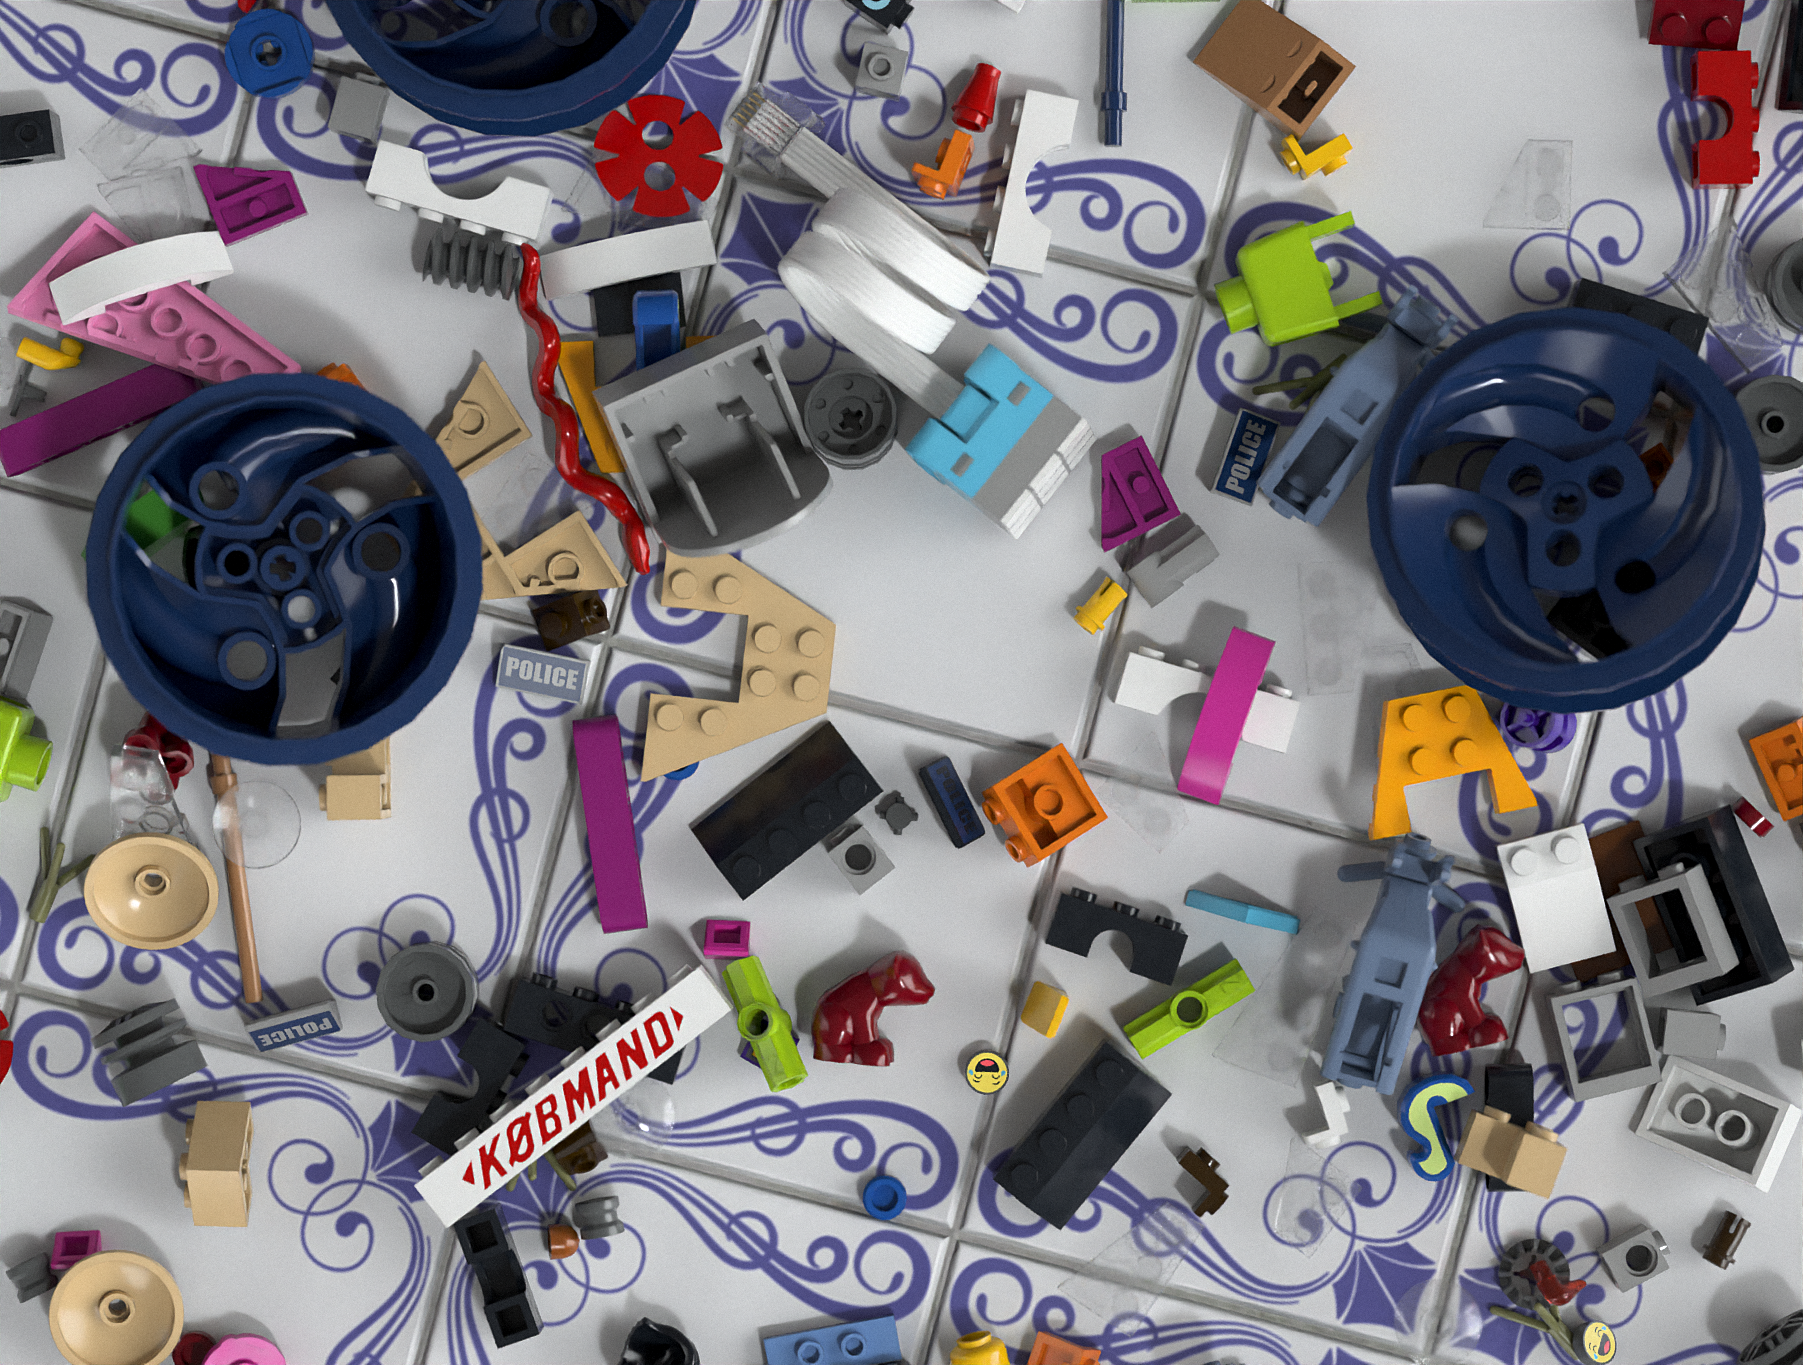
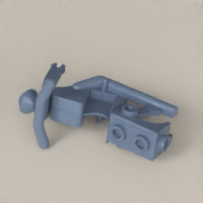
(1353, 409)
(1389, 965)

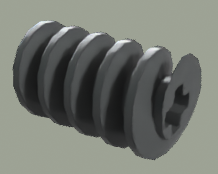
(471, 264)

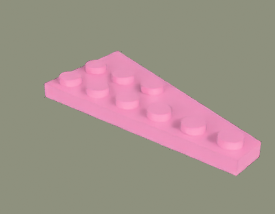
(164, 326)

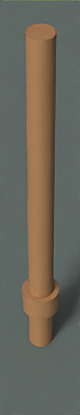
(220, 784)

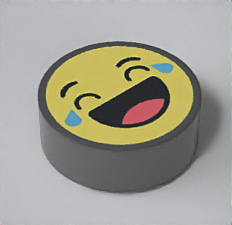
(987, 1072)
(1594, 1343)

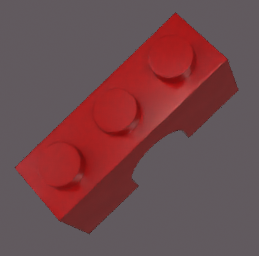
(1728, 82)

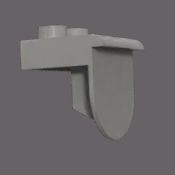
(715, 445)

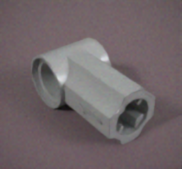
(1166, 570)

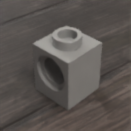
(881, 71)
(359, 108)
(860, 878)
(1690, 1033)
(1614, 1257)

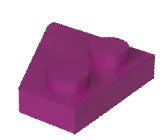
(249, 200)
(1132, 494)

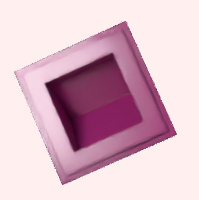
(727, 939)
(74, 1246)

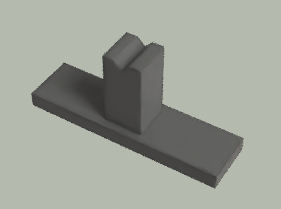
(28, 391)

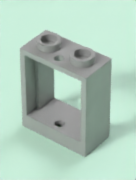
(1706, 918)
(1615, 1080)

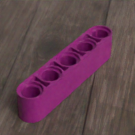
(92, 417)
(610, 824)

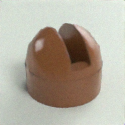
(562, 1241)

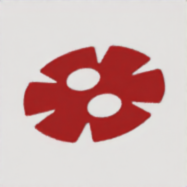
(627, 171)

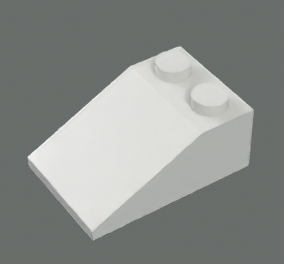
(1556, 897)
(1719, 1122)

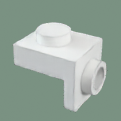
(1332, 1105)

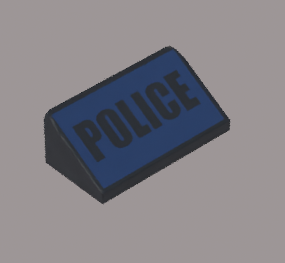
(952, 802)

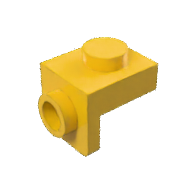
(1325, 159)

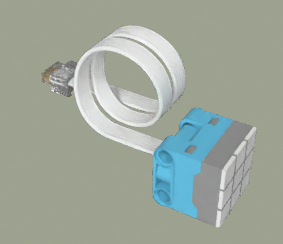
(874, 286)

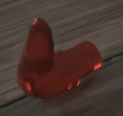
(1551, 1288)

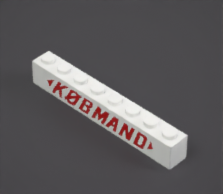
(572, 1096)

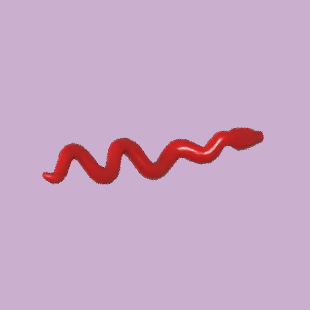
(566, 422)

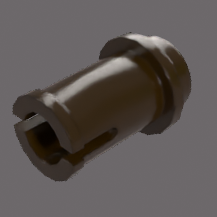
(1723, 1243)

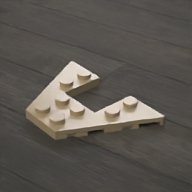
(554, 562)
(782, 670)

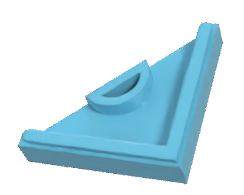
(1243, 912)

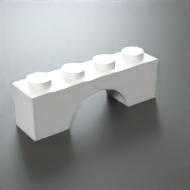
(1044, 128)
(514, 208)
(1151, 684)

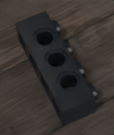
(30, 138)
(529, 1019)

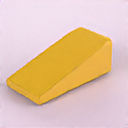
(1045, 1008)

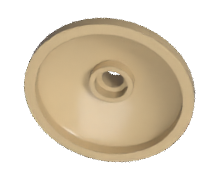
(147, 909)
(96, 1334)

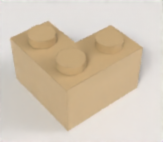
(359, 785)
(1517, 1155)
(218, 1163)

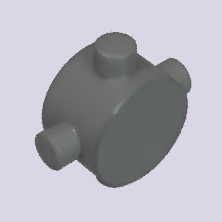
(898, 815)

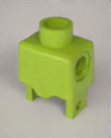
(1286, 286)
(22, 755)

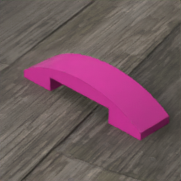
(1225, 715)

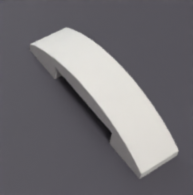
(627, 258)
(138, 271)

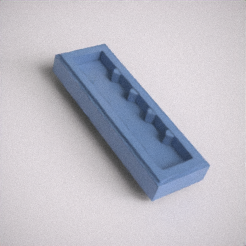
(846, 1343)

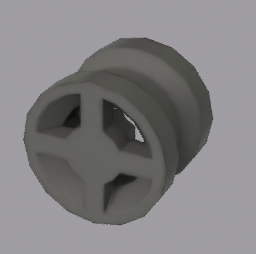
(599, 1217)
(32, 1277)

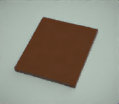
(1616, 862)

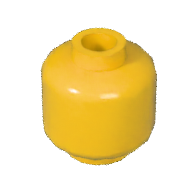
(979, 1349)

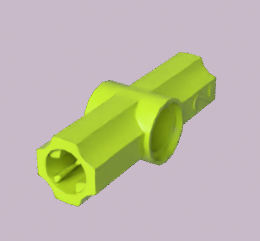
(1215, 993)
(775, 1046)

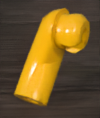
(51, 358)

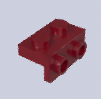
(1696, 23)

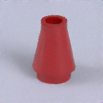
(977, 100)

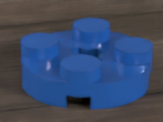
(283, 32)

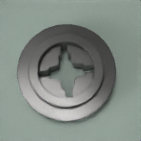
(1519, 1259)

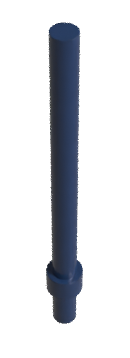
(1114, 99)

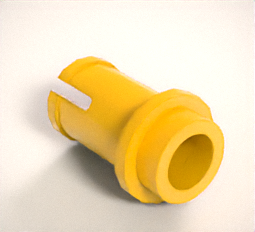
(1099, 606)

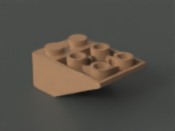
(1274, 66)

